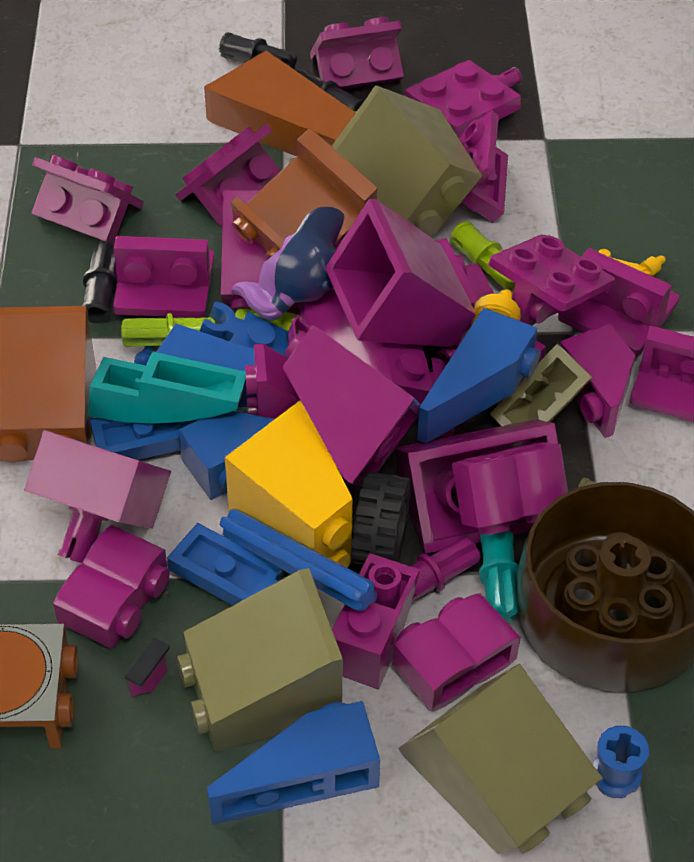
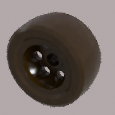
(622, 548)

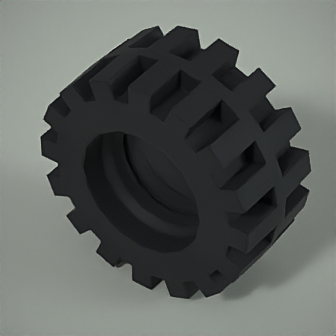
(381, 517)

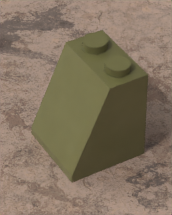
(409, 158)
(262, 663)
(504, 762)

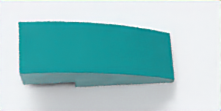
(163, 390)

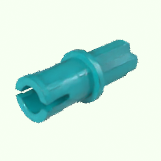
(500, 573)

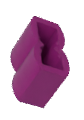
(509, 485)
(111, 586)
(455, 650)

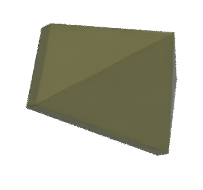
(546, 392)

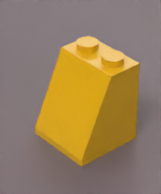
(293, 485)

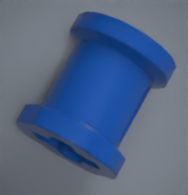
(625, 746)

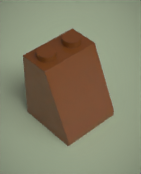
(44, 377)

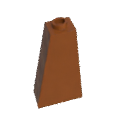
(278, 96)

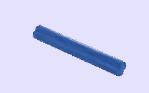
(294, 556)

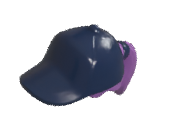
(298, 268)

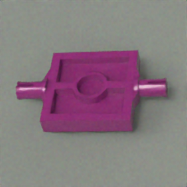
(468, 94)

